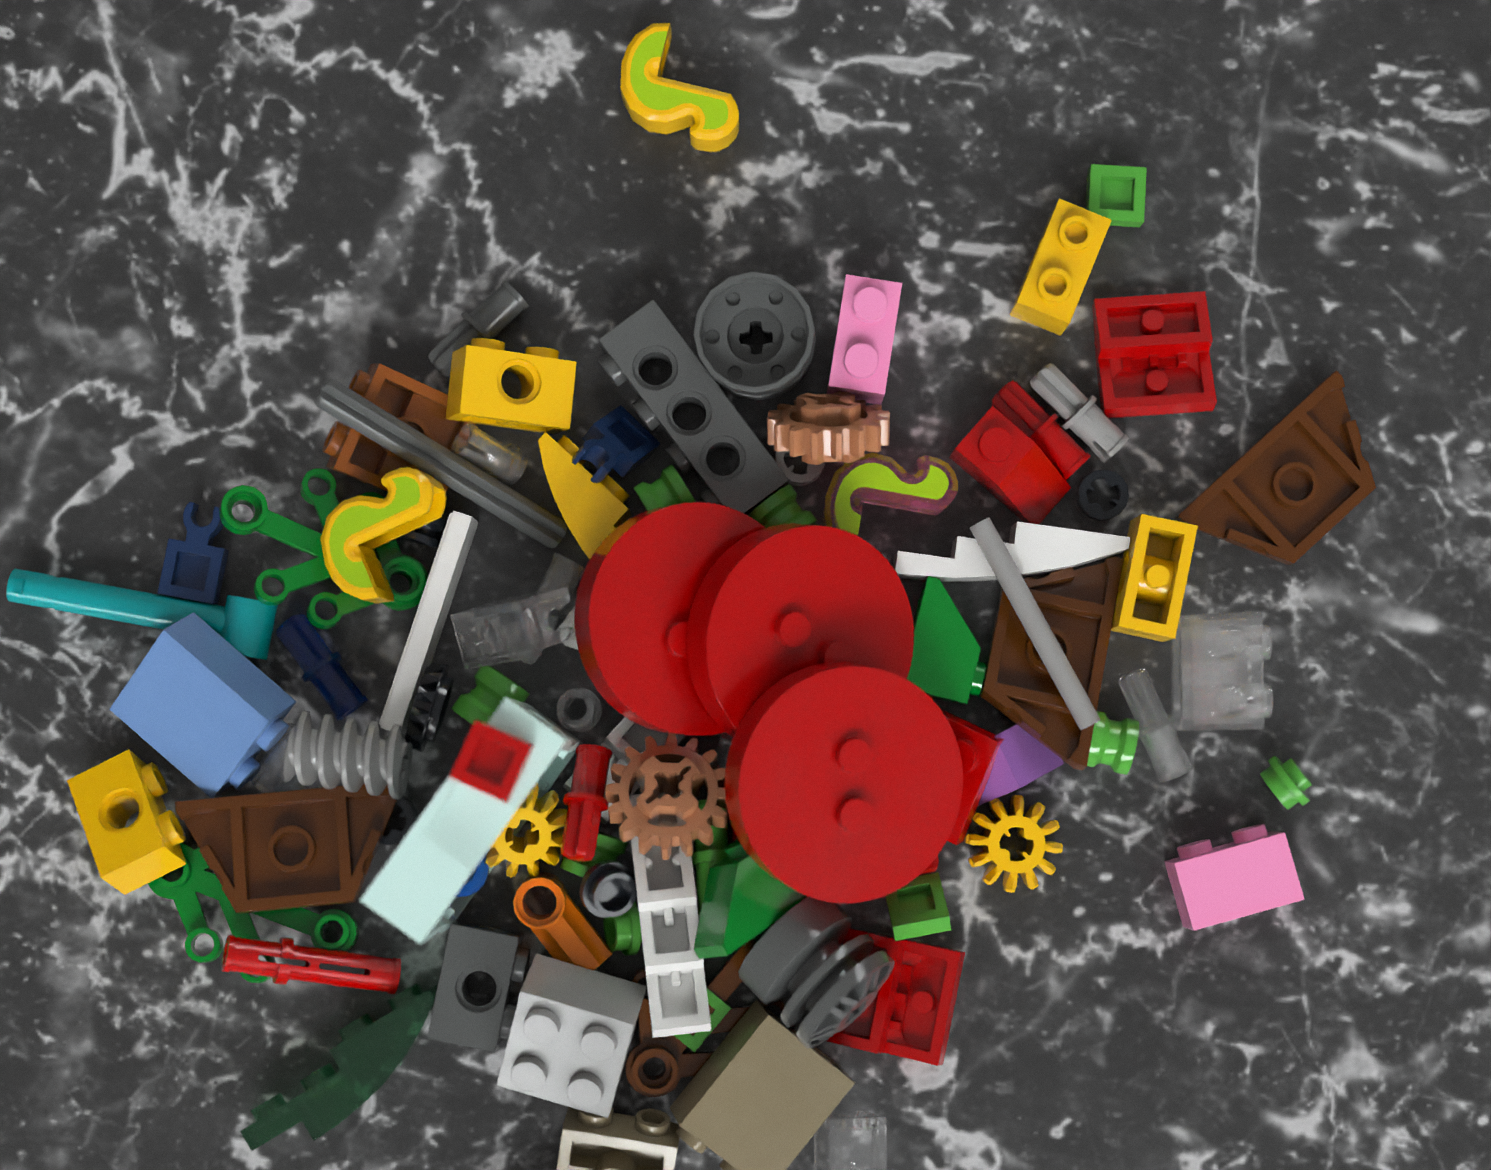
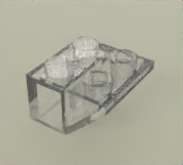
(1220, 672)

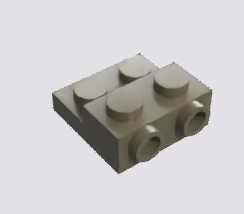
(618, 1141)

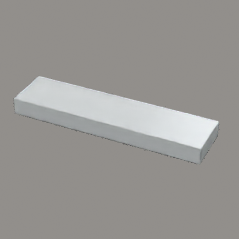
(429, 618)

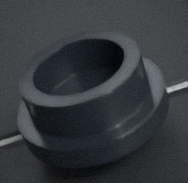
(608, 889)

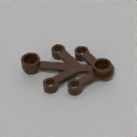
(671, 1048)

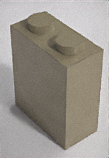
(759, 1095)

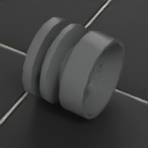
(732, 313)
(826, 979)

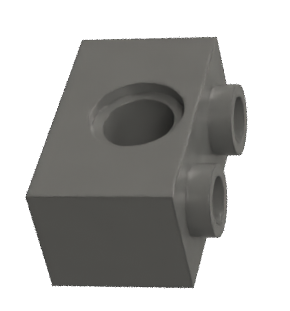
(455, 1013)

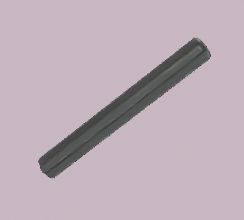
(440, 463)

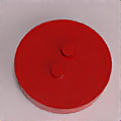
(788, 604)
(638, 608)
(843, 781)

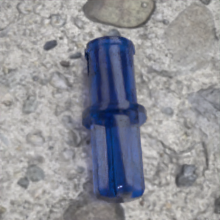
(321, 666)

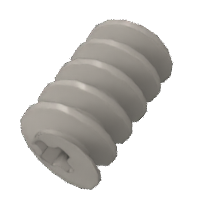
(348, 756)

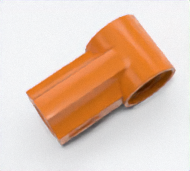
(564, 931)

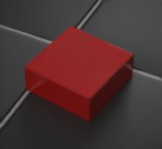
(491, 761)

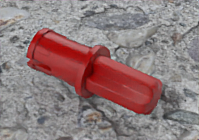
(1039, 426)
(585, 802)

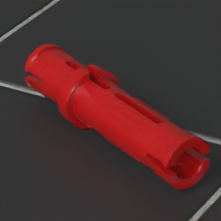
(243, 954)

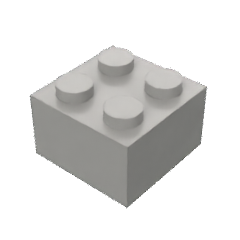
(571, 1035)

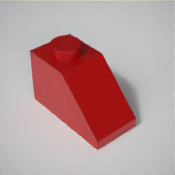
(1011, 467)

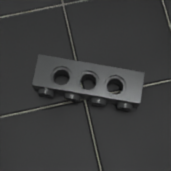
(650, 337)

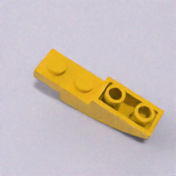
(587, 507)

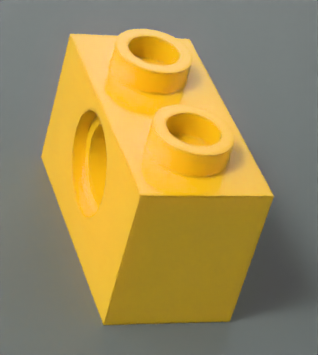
(1060, 267)
(478, 396)
(1153, 577)
(105, 802)

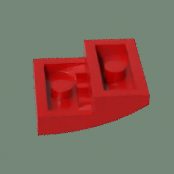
(1154, 354)
(914, 1004)

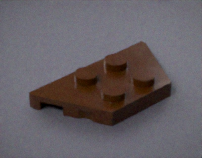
(1290, 481)
(1016, 682)
(289, 844)

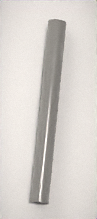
(1035, 623)

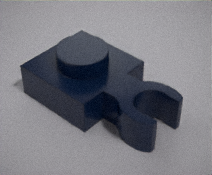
(616, 443)
(194, 566)

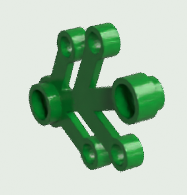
(309, 542)
(197, 879)

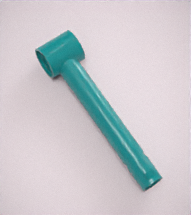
(241, 622)

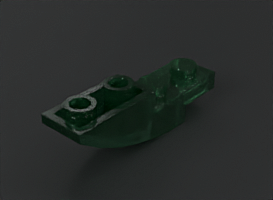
(366, 1061)

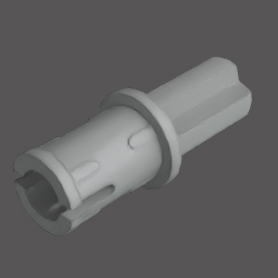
(1079, 412)

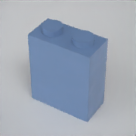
(204, 706)

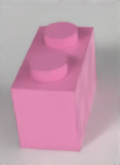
(864, 338)
(1233, 878)

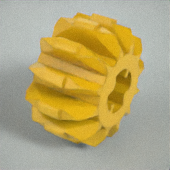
(1027, 829)
(537, 841)

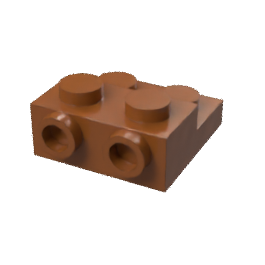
(406, 400)

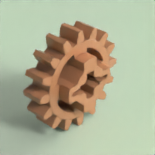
(828, 428)
(667, 820)

